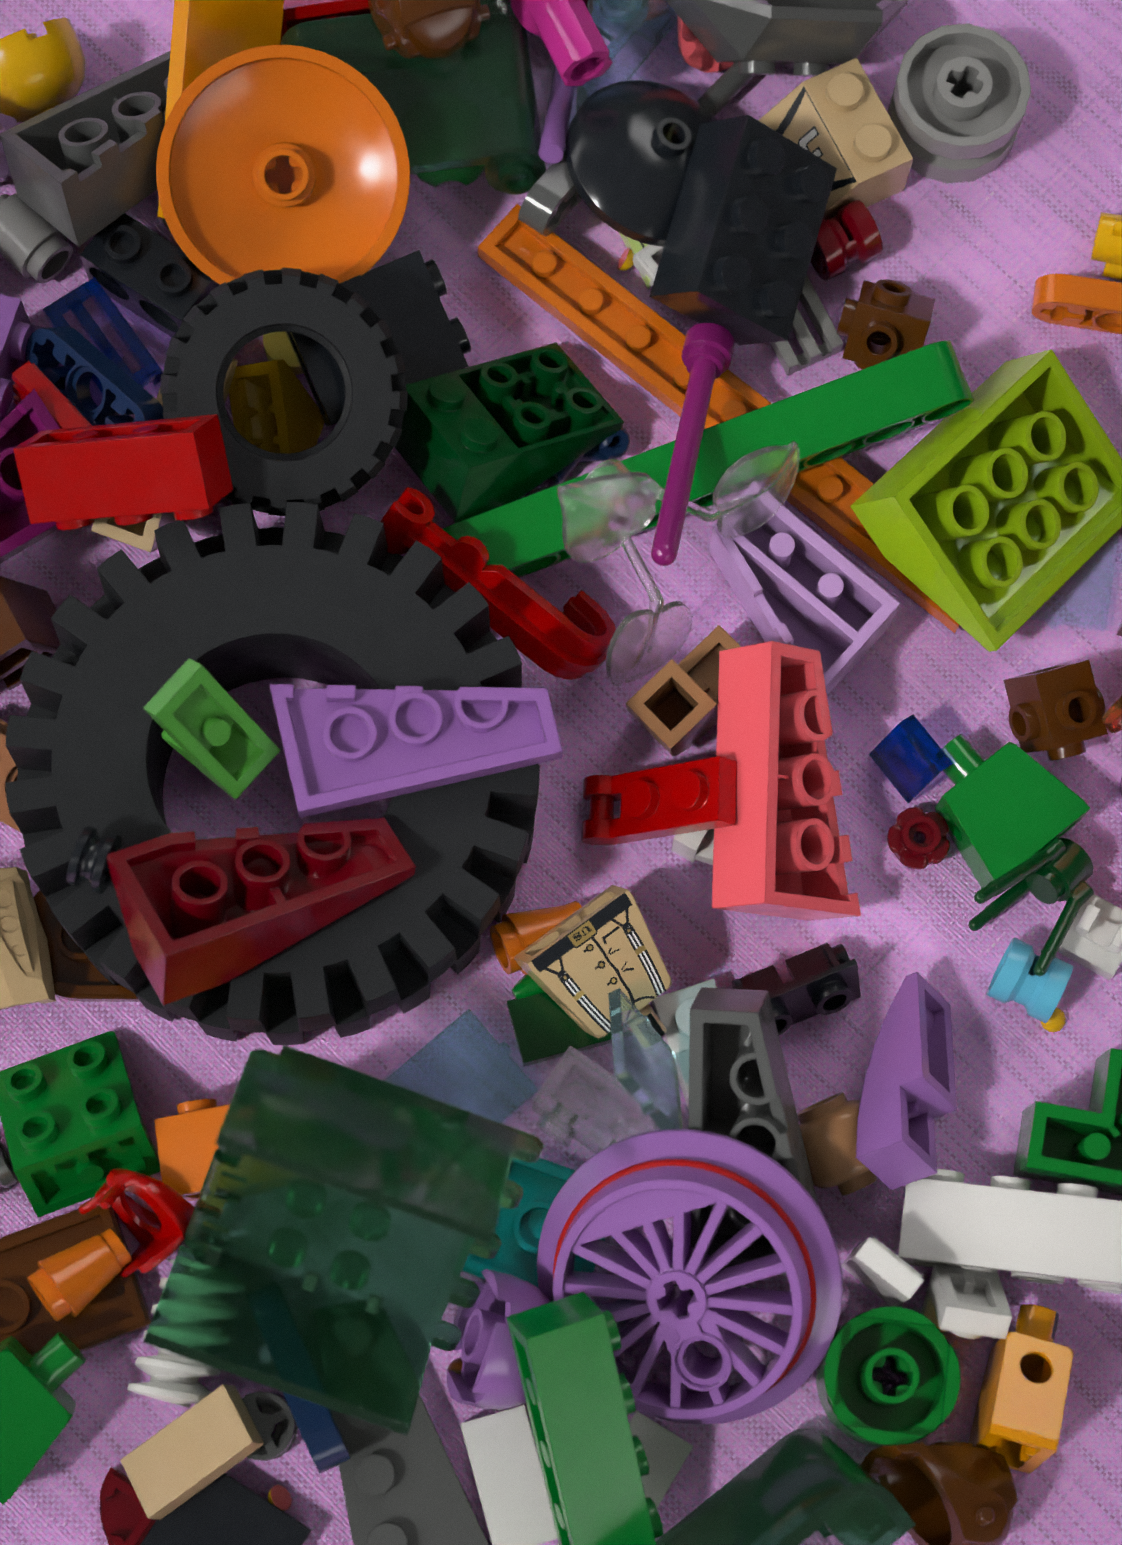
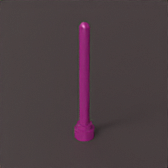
(706, 355)

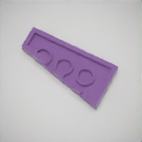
(384, 743)

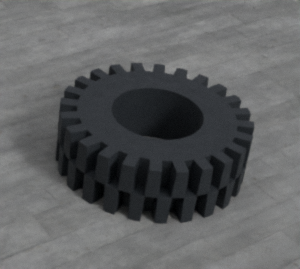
(249, 613)

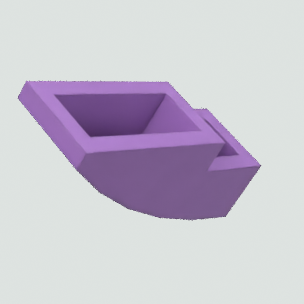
(907, 1086)

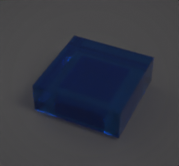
(910, 758)

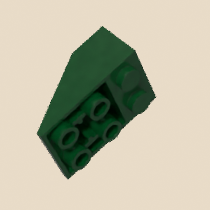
(501, 428)

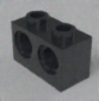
(145, 273)

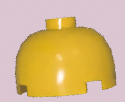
(40, 69)

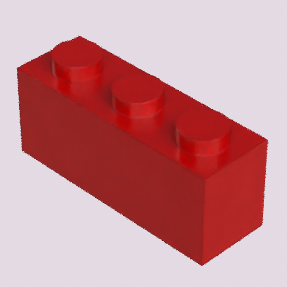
(124, 471)

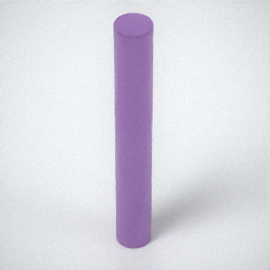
(556, 120)

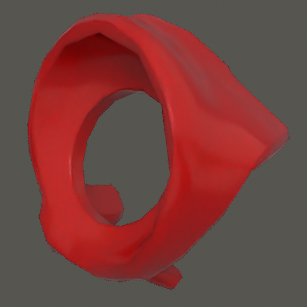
(156, 1232)

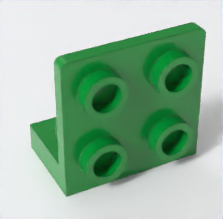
(73, 1123)

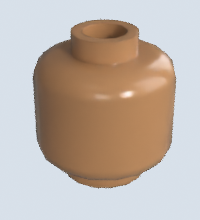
(831, 1143)

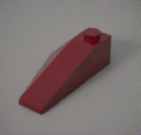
(229, 903)

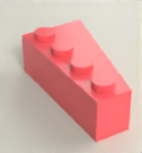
(785, 838)

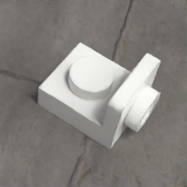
(967, 1303)

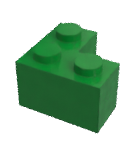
(1075, 1143)

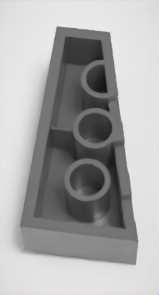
(92, 153)
(742, 1093)

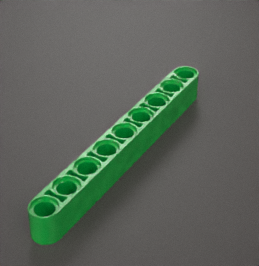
(822, 421)

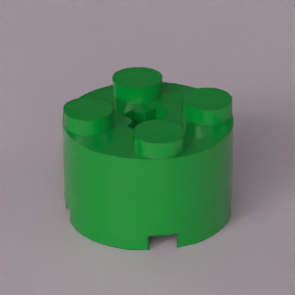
(915, 1351)

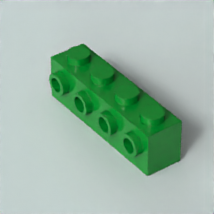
(582, 1423)

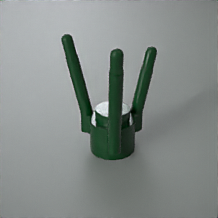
(1051, 876)

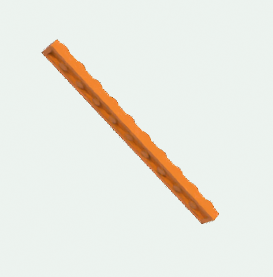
(651, 355)

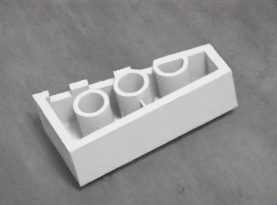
(1014, 1230)

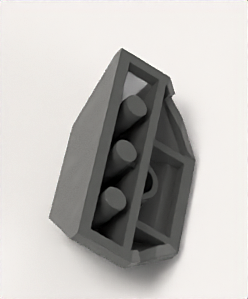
(786, 31)

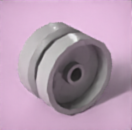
(959, 102)

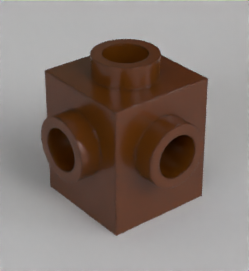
(884, 322)
(1056, 709)

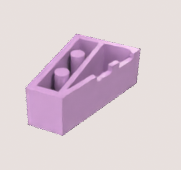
(804, 592)

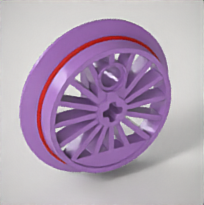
(670, 1176)

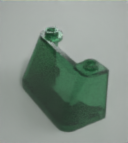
(453, 108)
(792, 1492)

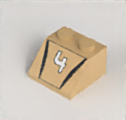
(849, 128)

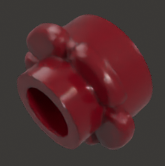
(915, 854)

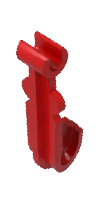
(557, 641)

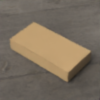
(192, 1451)

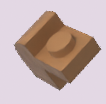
(683, 697)

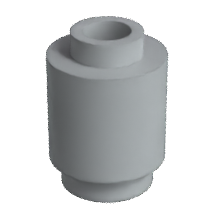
(31, 241)

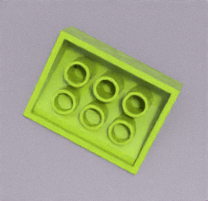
(1000, 499)

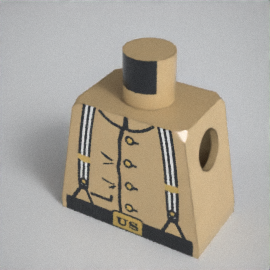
(594, 954)

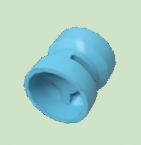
(1017, 981)

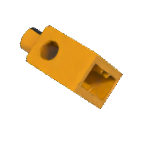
(1020, 1414)

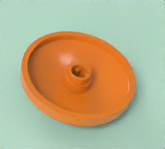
(282, 166)

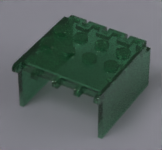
(336, 1235)

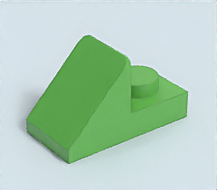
(211, 729)

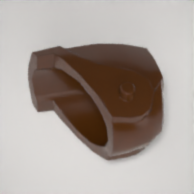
(428, 26)
(948, 1490)

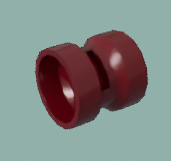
(844, 239)

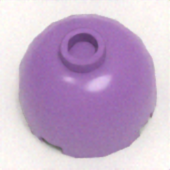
(488, 1358)

